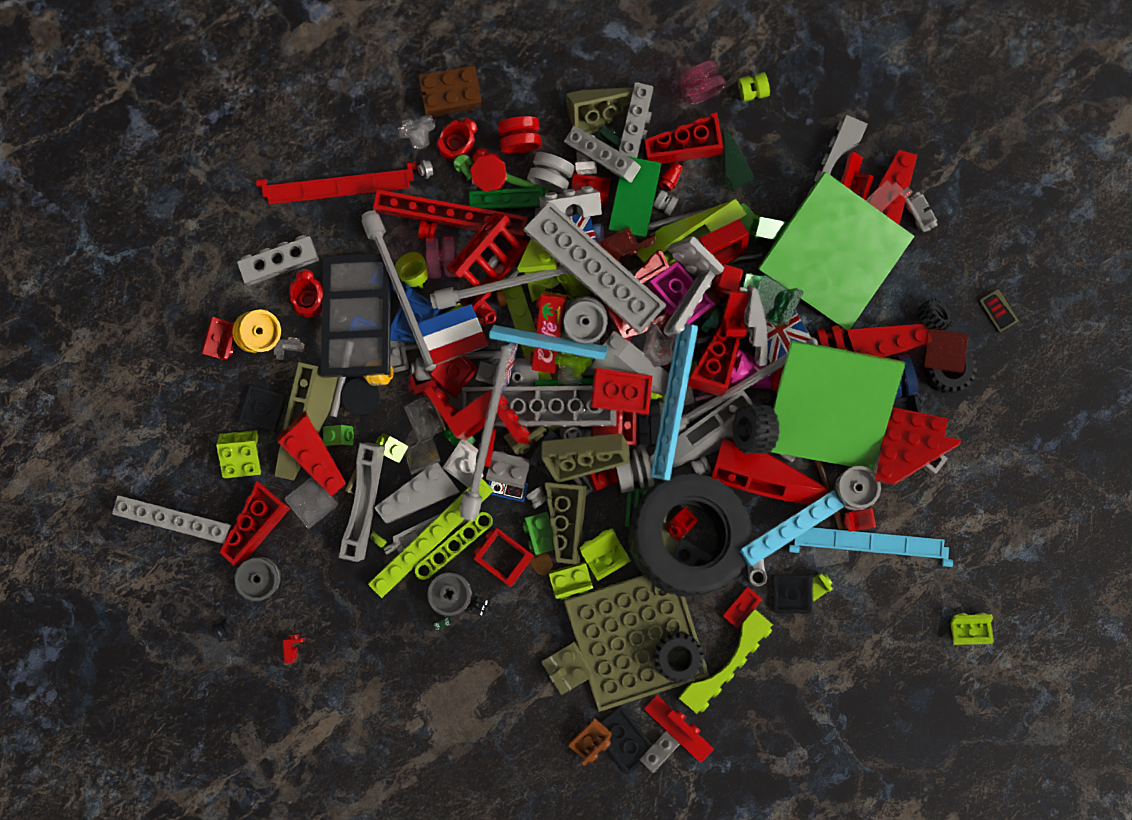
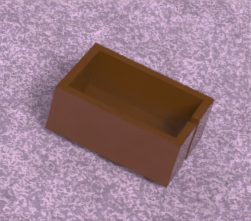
(450, 91)

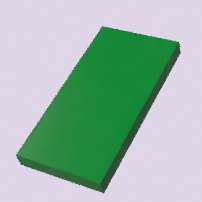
(635, 199)

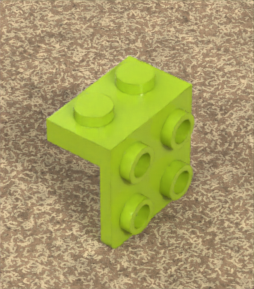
(604, 554)

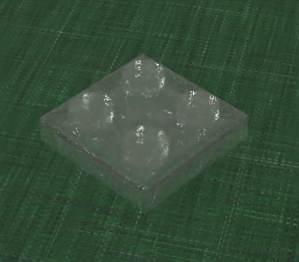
(311, 502)

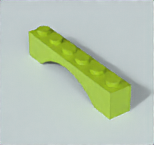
(751, 631)

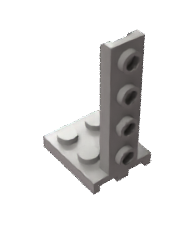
(703, 267)

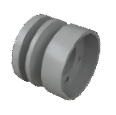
(636, 470)

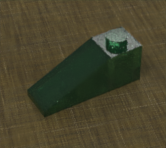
(736, 170)

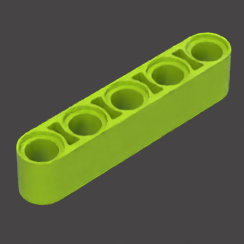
(445, 550)

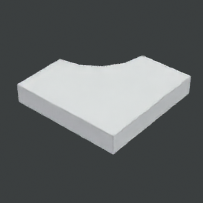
(462, 462)

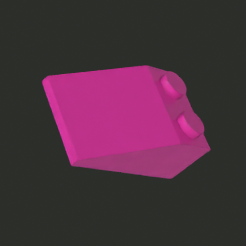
(671, 288)

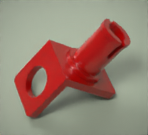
(483, 311)

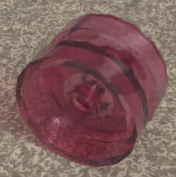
(702, 82)
(439, 257)

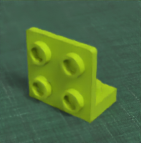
(238, 454)

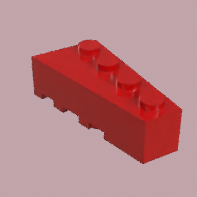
(716, 364)

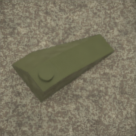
(597, 107)

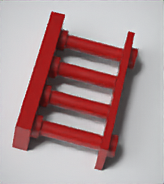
(477, 245)

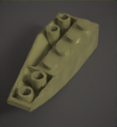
(308, 394)

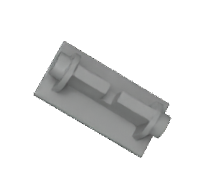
(923, 219)
(659, 752)

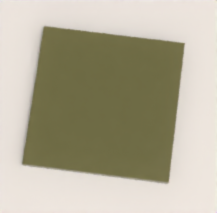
(618, 635)

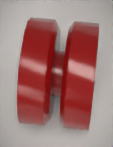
(519, 134)

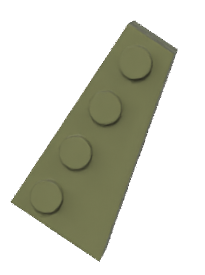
(584, 455)

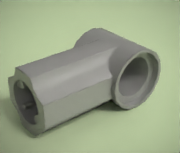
(757, 568)

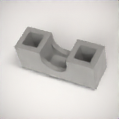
(587, 200)

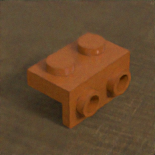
(590, 741)

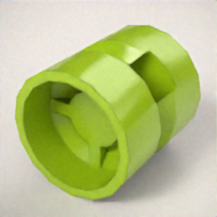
(760, 86)

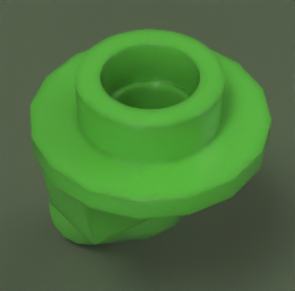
(463, 164)

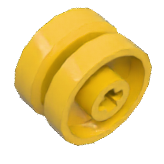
(259, 320)

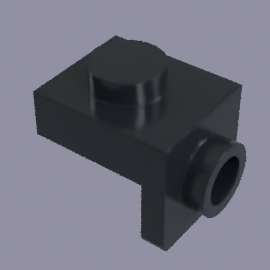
(910, 403)

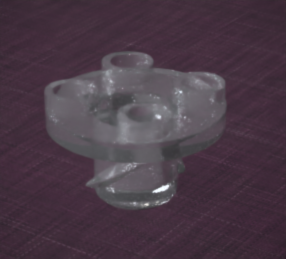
(417, 131)

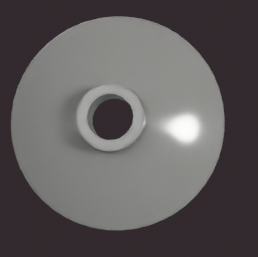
(527, 375)

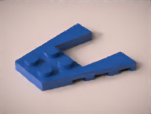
(422, 310)

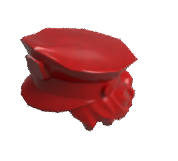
(456, 139)
(487, 170)
(306, 294)

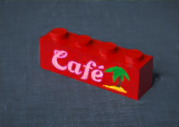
(548, 323)

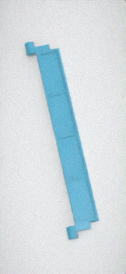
(873, 543)

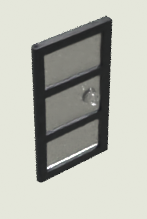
(355, 316)

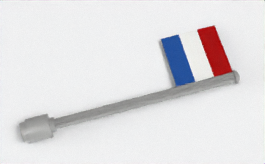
(439, 337)

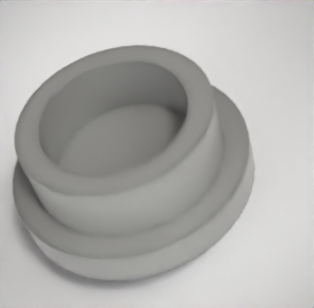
(425, 169)

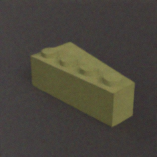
(567, 519)

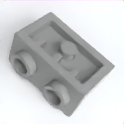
(508, 469)

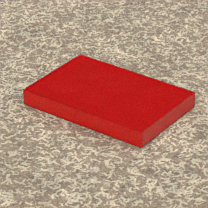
(621, 391)

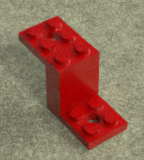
(473, 417)

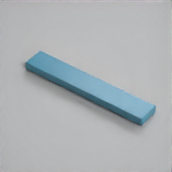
(548, 342)

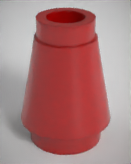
(670, 177)

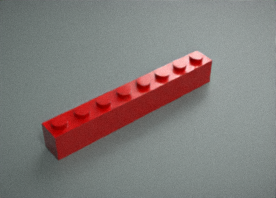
(442, 212)

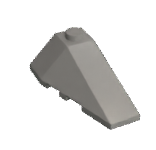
(628, 358)

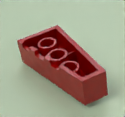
(686, 142)
(901, 172)
(887, 340)
(309, 450)
(255, 522)

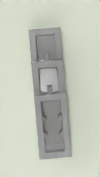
(755, 319)

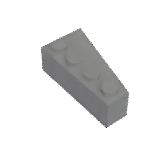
(420, 492)

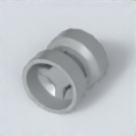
(665, 202)

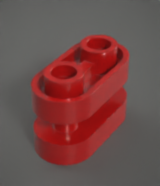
(836, 335)

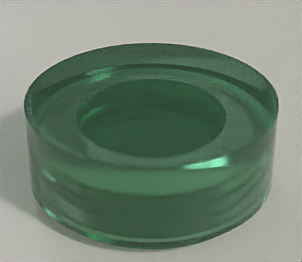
(442, 622)

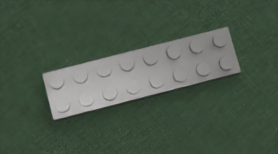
(594, 267)

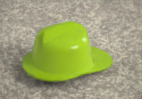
(412, 269)

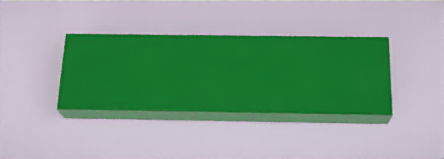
(506, 198)

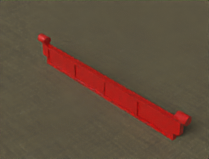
(337, 186)

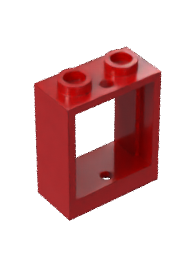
(727, 242)
(480, 551)

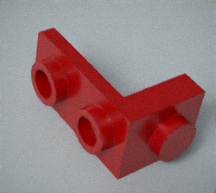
(734, 312)

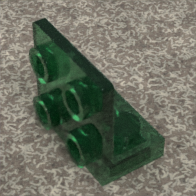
(777, 301)

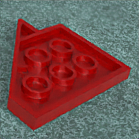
(911, 443)

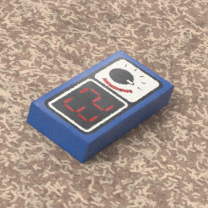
(508, 491)

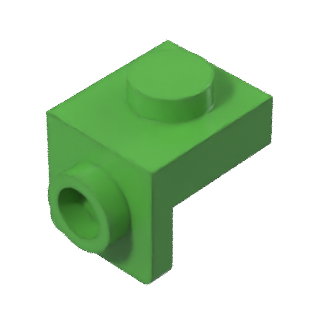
(338, 435)

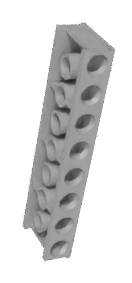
(548, 406)

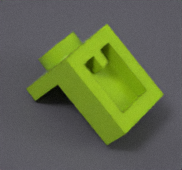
(821, 585)

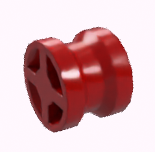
(427, 229)

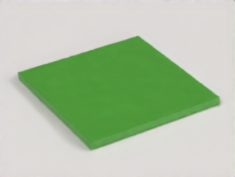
(836, 251)
(835, 404)

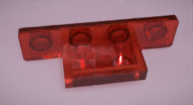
(625, 243)

